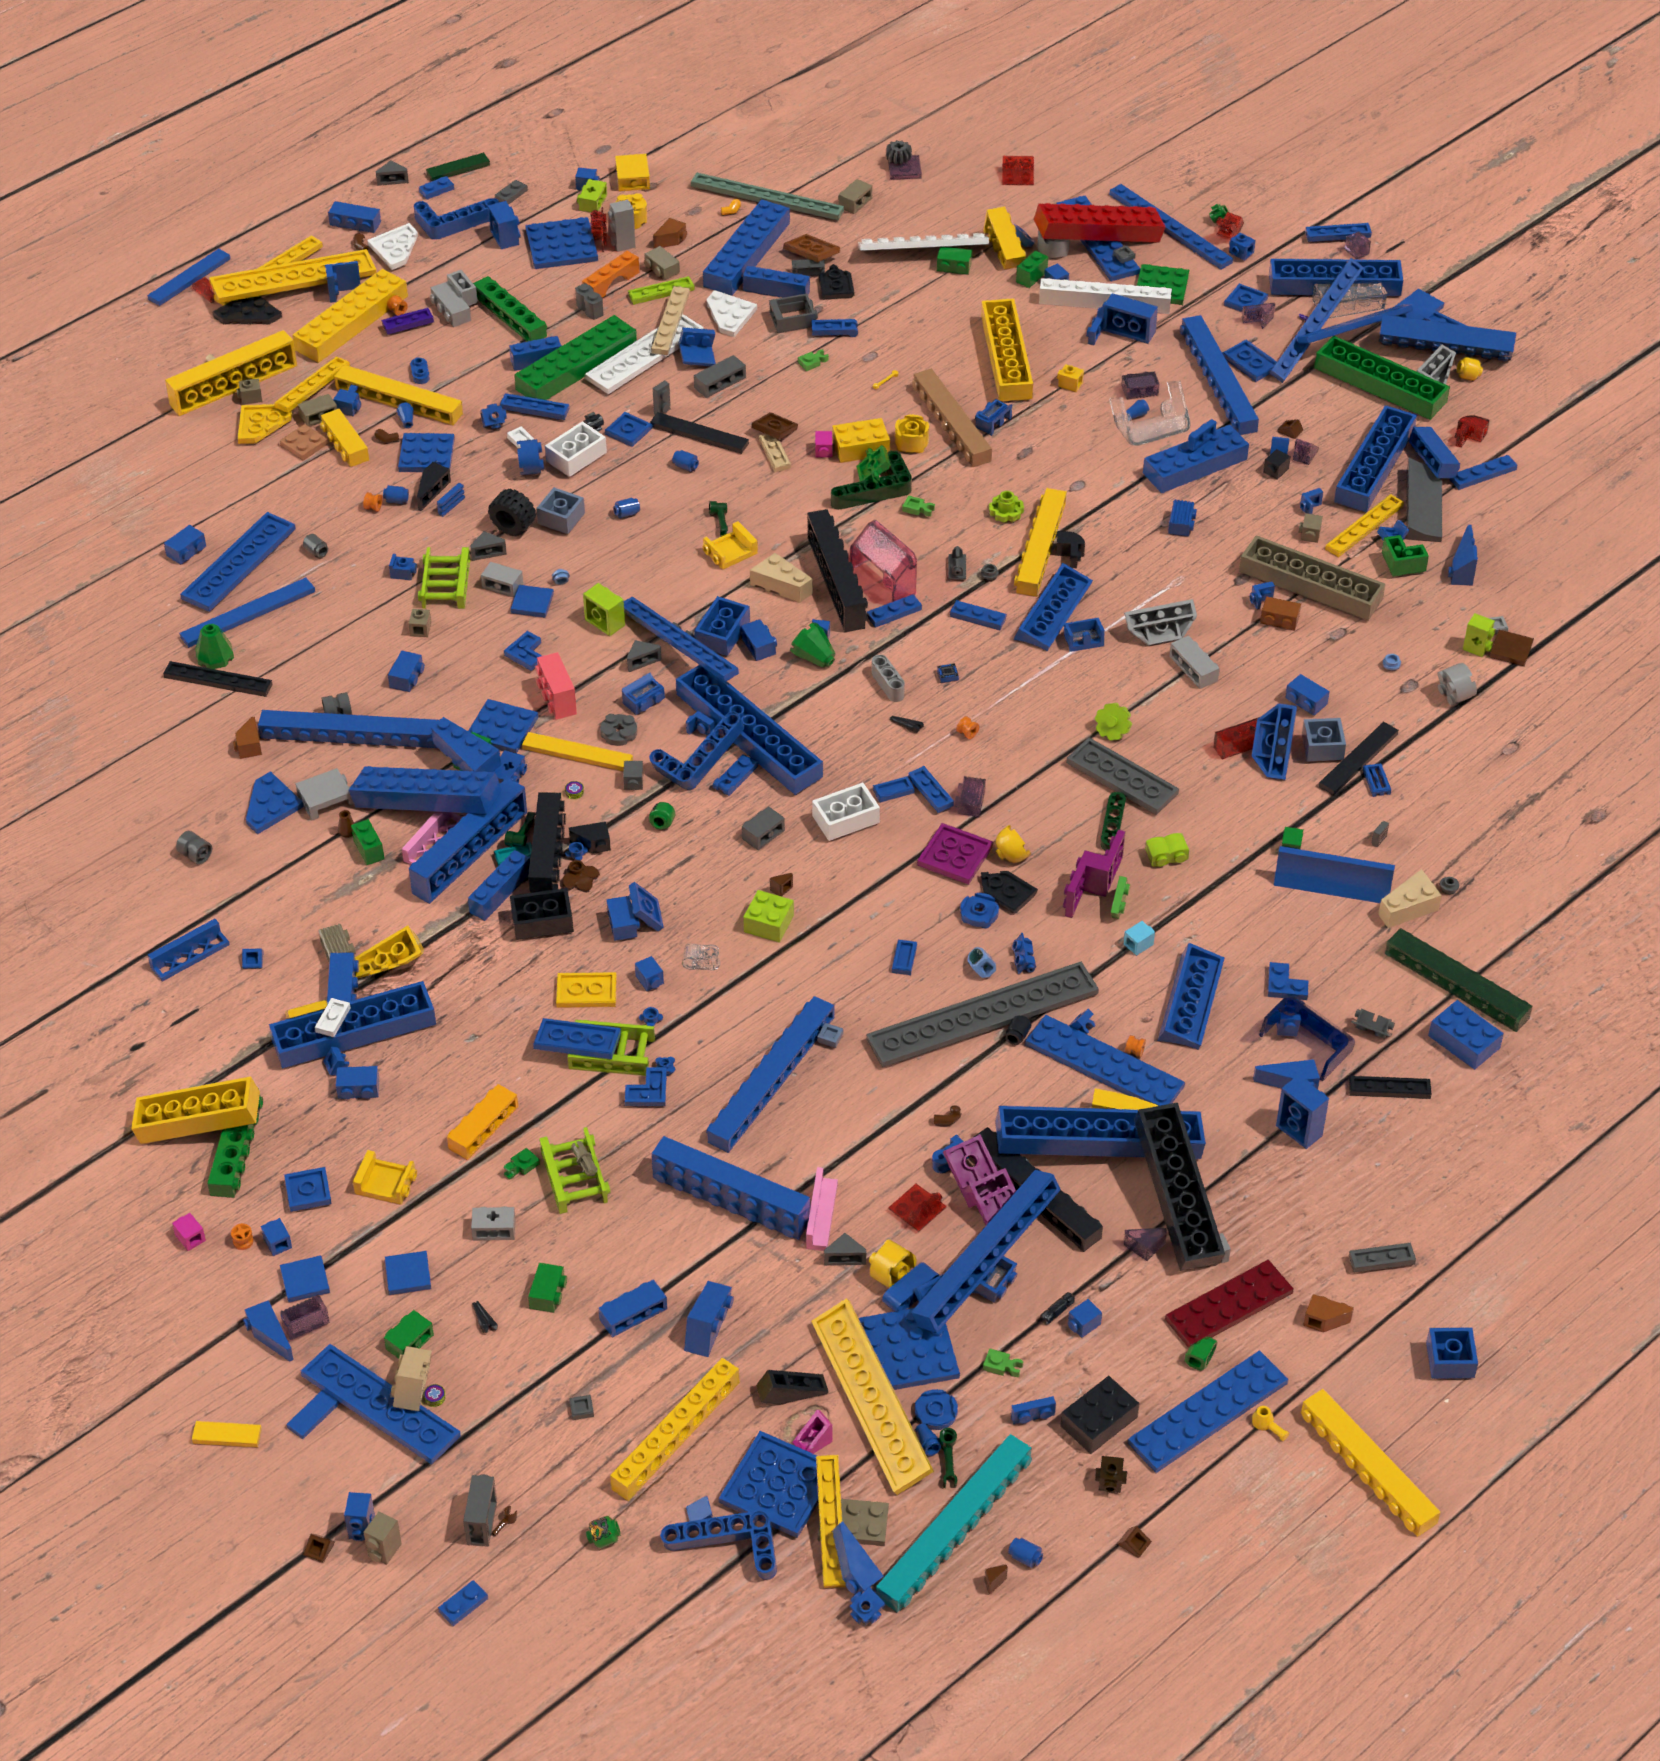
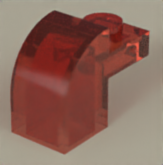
(1229, 226)
(1471, 427)

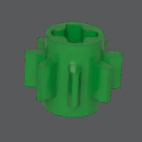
(1218, 211)

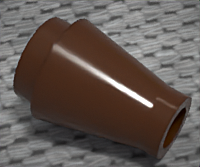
(345, 823)

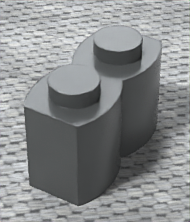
(589, 301)

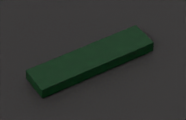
(458, 166)

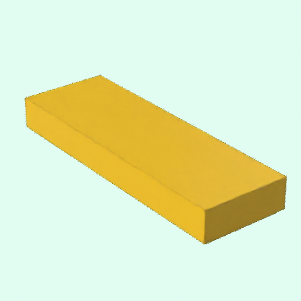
(226, 1434)

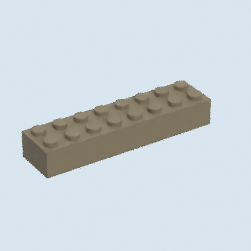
(1312, 577)

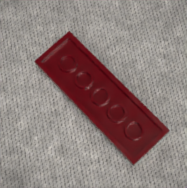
(1229, 1303)

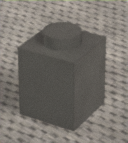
(633, 775)

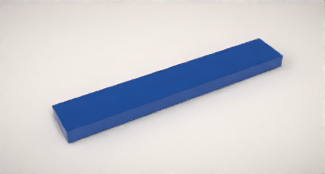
(188, 277)

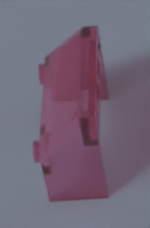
(889, 556)

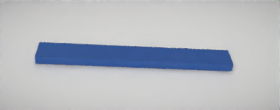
(1353, 324)
(252, 609)

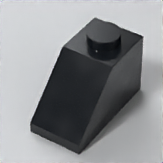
(592, 836)

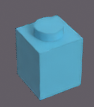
(1139, 938)

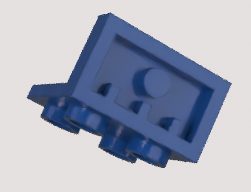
(341, 278)
(697, 346)

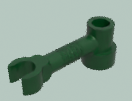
(719, 509)
(519, 838)
(947, 1440)

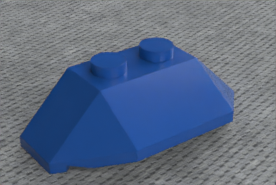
(1274, 740)

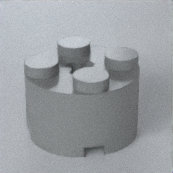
(1053, 247)
(1456, 683)

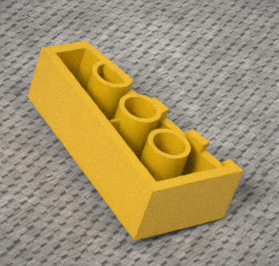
(1004, 237)

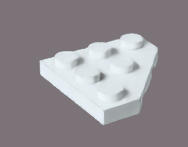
(395, 245)
(730, 312)

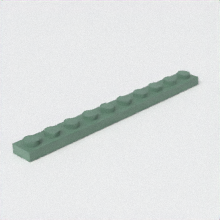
(756, 193)

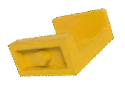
(632, 172)
(731, 547)
(384, 1179)

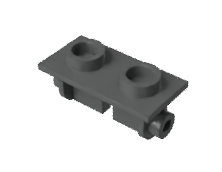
(808, 267)
(957, 564)
(1365, 1022)

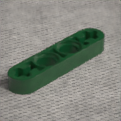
(1112, 821)

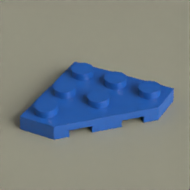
(270, 803)

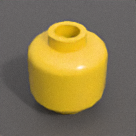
(1469, 369)

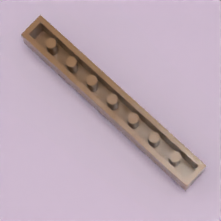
(952, 418)

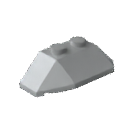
(1161, 622)

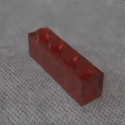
(1235, 739)

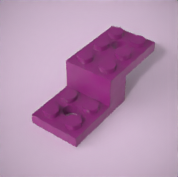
(1094, 873)
(982, 1183)

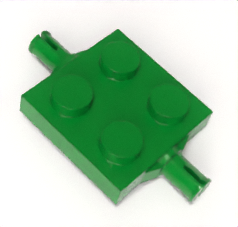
(873, 464)

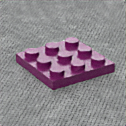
(955, 853)

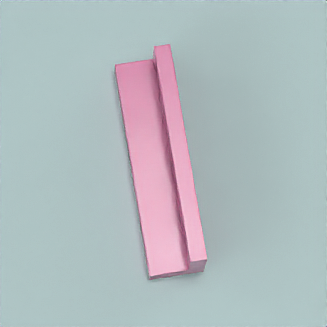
(427, 835)
(821, 1212)

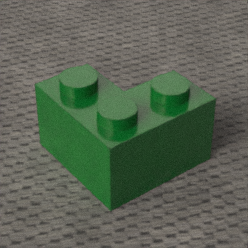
(1403, 559)

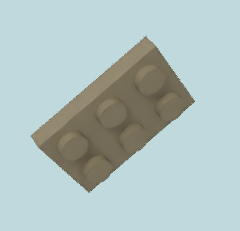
(865, 1520)

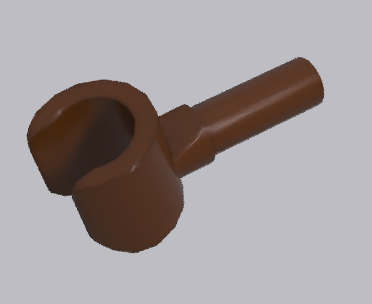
(507, 1519)

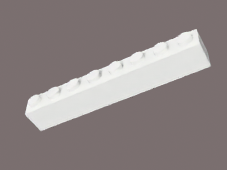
(1095, 294)

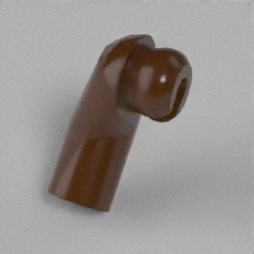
(357, 242)
(385, 437)
(949, 1118)

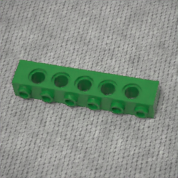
(510, 310)
(230, 1159)

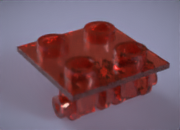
(1018, 170)
(599, 227)
(918, 1207)

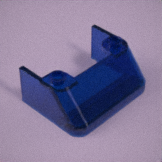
(1318, 1026)

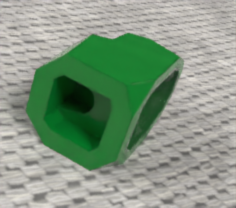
(1200, 1353)

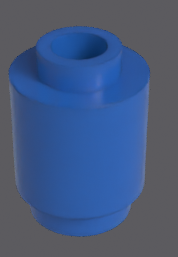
(685, 460)
(396, 494)
(626, 507)
(1025, 1552)

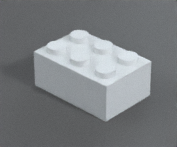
(575, 449)
(845, 811)

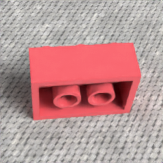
(556, 686)

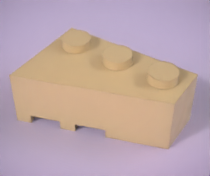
(781, 577)
(1410, 900)
(411, 1378)

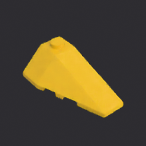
(390, 953)

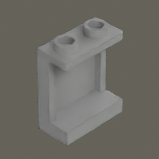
(323, 791)

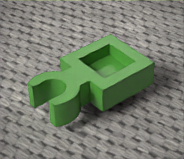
(811, 360)
(917, 505)
(999, 1362)

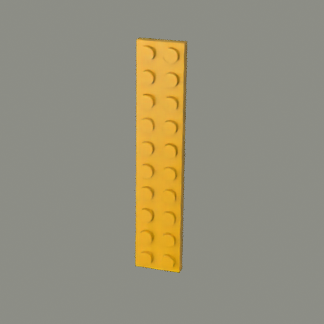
(284, 276)
(872, 1397)

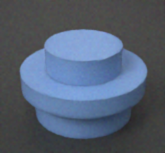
(560, 576)
(1391, 662)

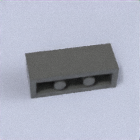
(719, 376)

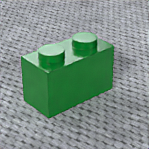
(954, 260)
(1031, 269)
(367, 842)
(547, 1287)
(411, 1331)

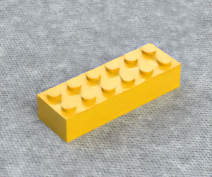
(195, 1110)

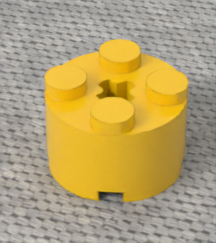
(639, 206)
(911, 434)
(891, 1263)

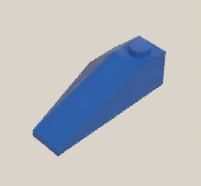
(1464, 561)

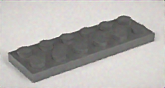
(1122, 775)

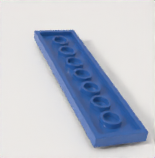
(1103, 251)
(237, 561)
(1103, 1062)
(370, 1398)
(1207, 1411)

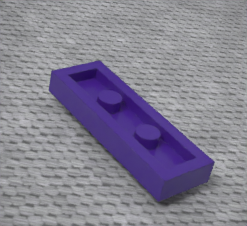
(407, 321)

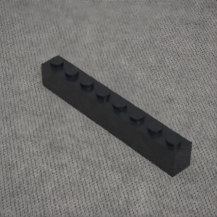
(1061, 1211)

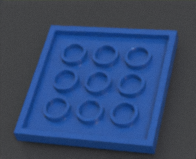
(561, 243)
(908, 1352)
(776, 1481)

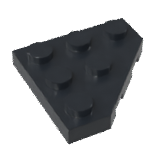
(248, 311)

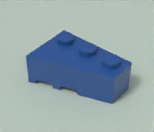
(707, 1317)

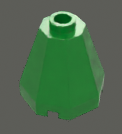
(813, 646)
(213, 647)

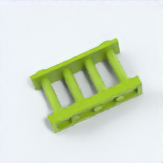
(460, 584)
(619, 1063)
(558, 1182)

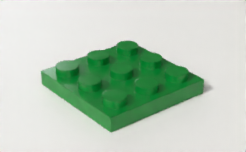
(1165, 277)

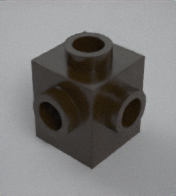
(1111, 1474)

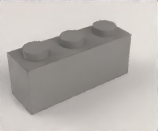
(450, 304)
(1194, 662)

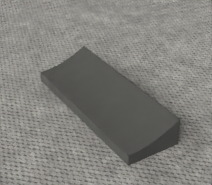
(1423, 503)

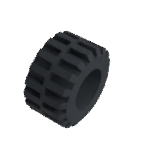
(512, 512)

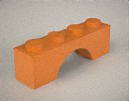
(624, 265)

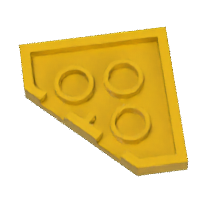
(260, 421)

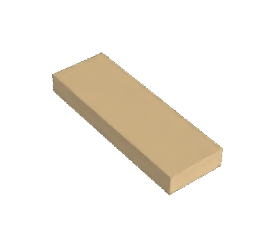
(775, 453)

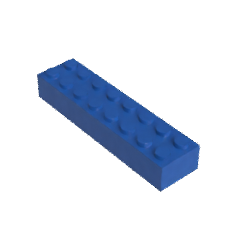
(746, 247)
(1300, 275)
(1456, 337)
(1375, 459)
(425, 790)
(466, 843)
(366, 1022)
(731, 1187)

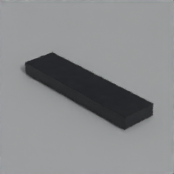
(1390, 1087)

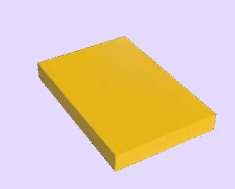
(586, 989)

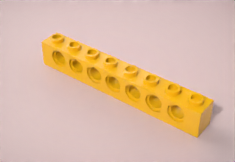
(674, 1429)

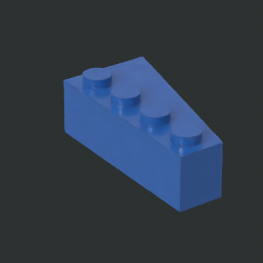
(464, 747)

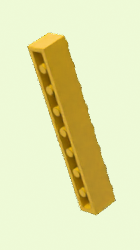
(394, 393)
(1041, 542)
(1370, 1463)

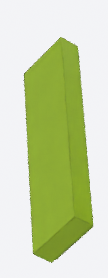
(658, 290)

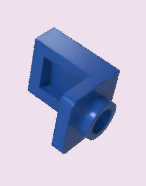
(1310, 500)
(1398, 529)
(1288, 1025)

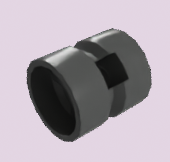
(337, 705)
(194, 847)

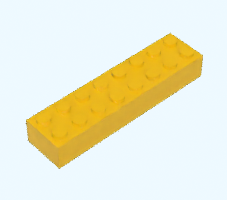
(348, 316)
(1007, 350)
(222, 375)

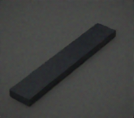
(699, 432)
(217, 678)
(1358, 758)

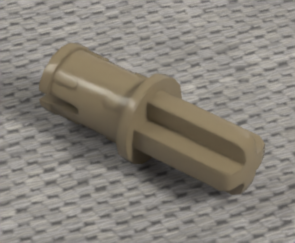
(584, 1159)

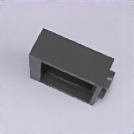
(791, 304)
(480, 1510)

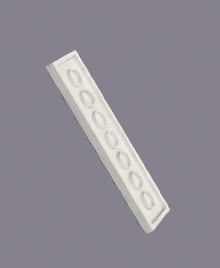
(929, 241)
(633, 360)

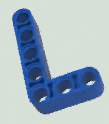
(452, 222)
(700, 755)
(727, 1534)

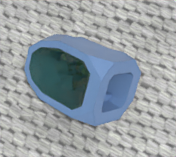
(981, 962)

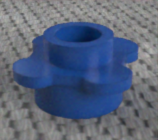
(576, 851)
(651, 1016)
(666, 1062)

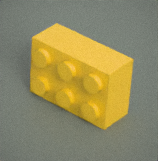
(855, 437)

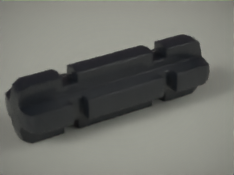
(1057, 1308)

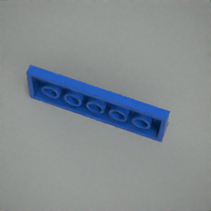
(1053, 607)
(1333, 875)
(1191, 997)

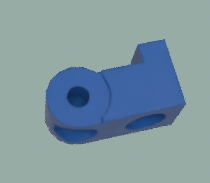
(939, 1161)

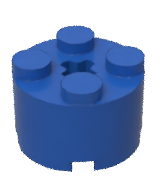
(529, 457)

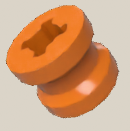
(397, 305)
(372, 501)
(967, 727)
(1135, 1046)
(244, 1231)

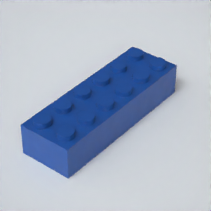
(1181, 465)

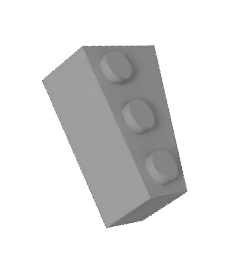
(621, 225)
(1438, 364)

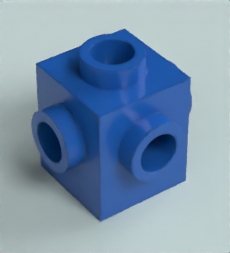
(1242, 246)
(488, 420)
(870, 1599)

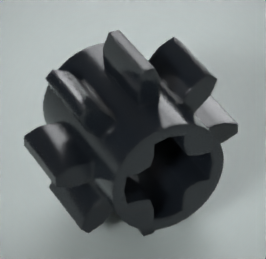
(594, 421)

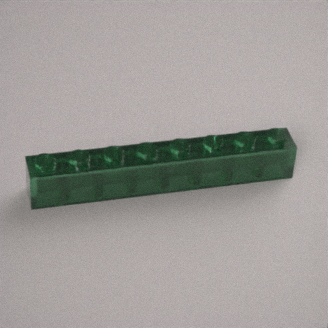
(1458, 980)

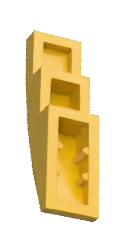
(1112, 1100)

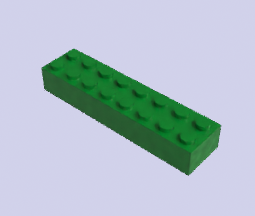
(574, 359)
(1382, 377)

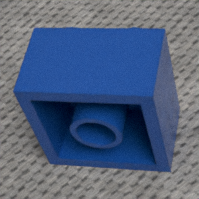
(504, 225)
(1452, 1353)

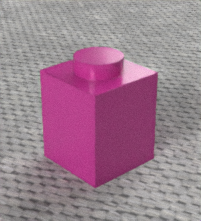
(823, 444)
(188, 1231)

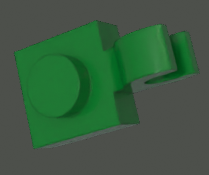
(521, 1162)

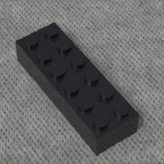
(547, 842)

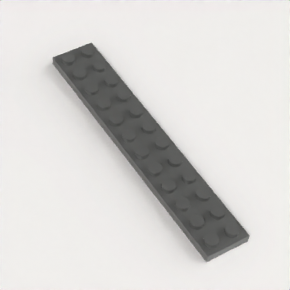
(981, 1014)

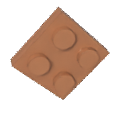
(304, 442)

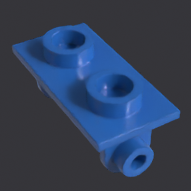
(1023, 949)

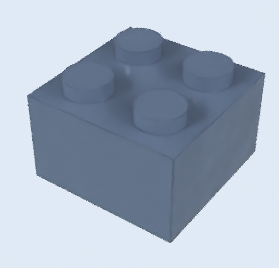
(560, 510)
(1323, 739)

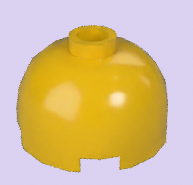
(1011, 846)

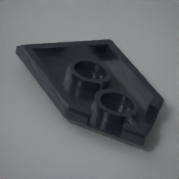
(836, 284)
(1008, 889)

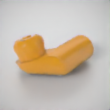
(732, 208)

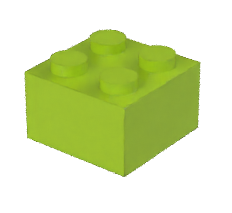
(604, 609)
(768, 916)

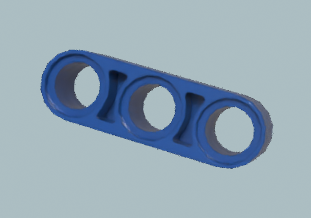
(901, 1294)

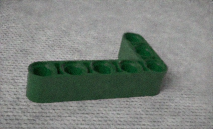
(895, 485)

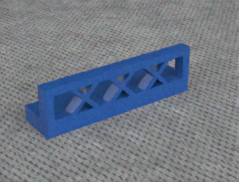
(184, 947)

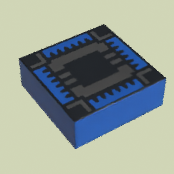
(947, 673)

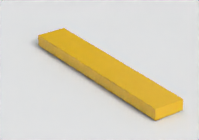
(310, 385)
(1364, 525)
(576, 751)
(830, 1516)

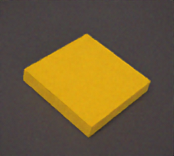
(306, 1009)

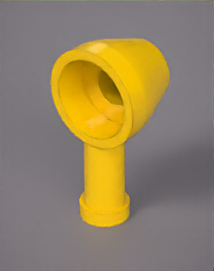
(1266, 1422)

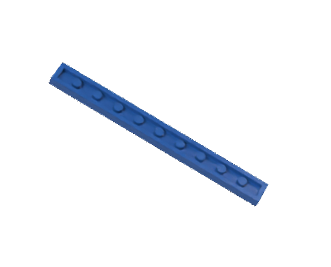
(1175, 229)
(1317, 319)
(680, 640)

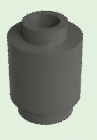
(315, 545)

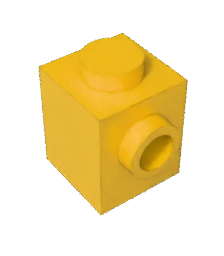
(1070, 378)

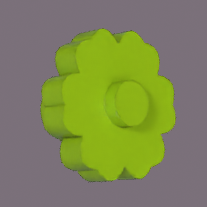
(1006, 507)
(1113, 721)

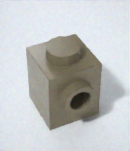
(249, 391)
(1310, 527)
(420, 623)

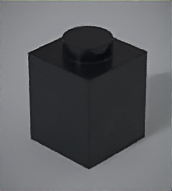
(1276, 464)

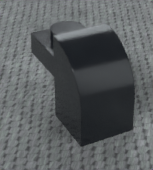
(1070, 545)

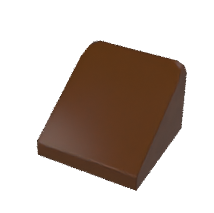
(1291, 428)
(781, 884)
(1134, 1541)
(318, 1547)
(995, 1577)

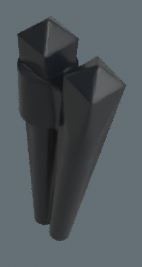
(912, 725)
(484, 1319)

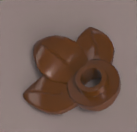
(580, 876)

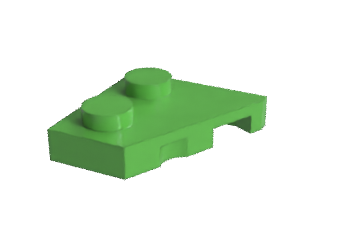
(1121, 891)

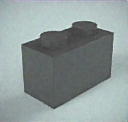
(763, 828)

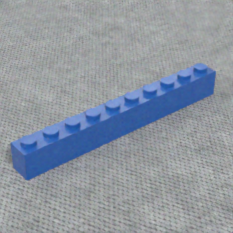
(1219, 375)
(346, 728)
(770, 1074)
(985, 1251)

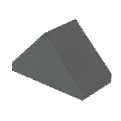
(391, 174)
(487, 546)
(642, 655)
(844, 1252)

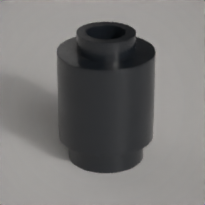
(1018, 1030)

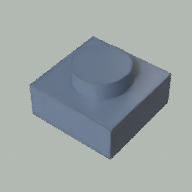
(830, 1035)

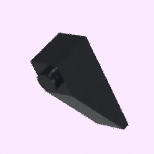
(432, 482)
(788, 1386)

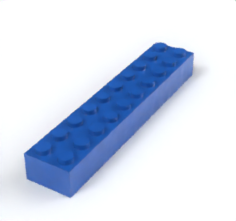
(761, 738)
(1080, 1131)

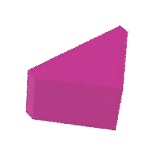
(815, 1434)

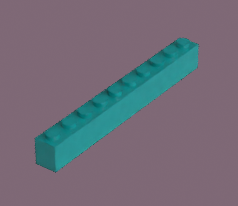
(953, 1523)

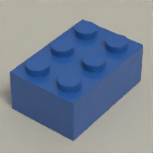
(1130, 318)
(722, 625)
(1465, 1034)
(1302, 1111)

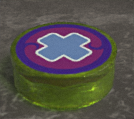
(574, 790)
(434, 1395)

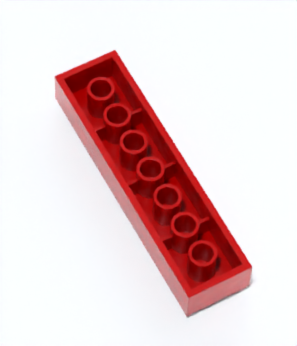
(1099, 222)

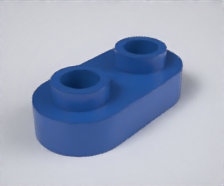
(1025, 239)
(419, 370)

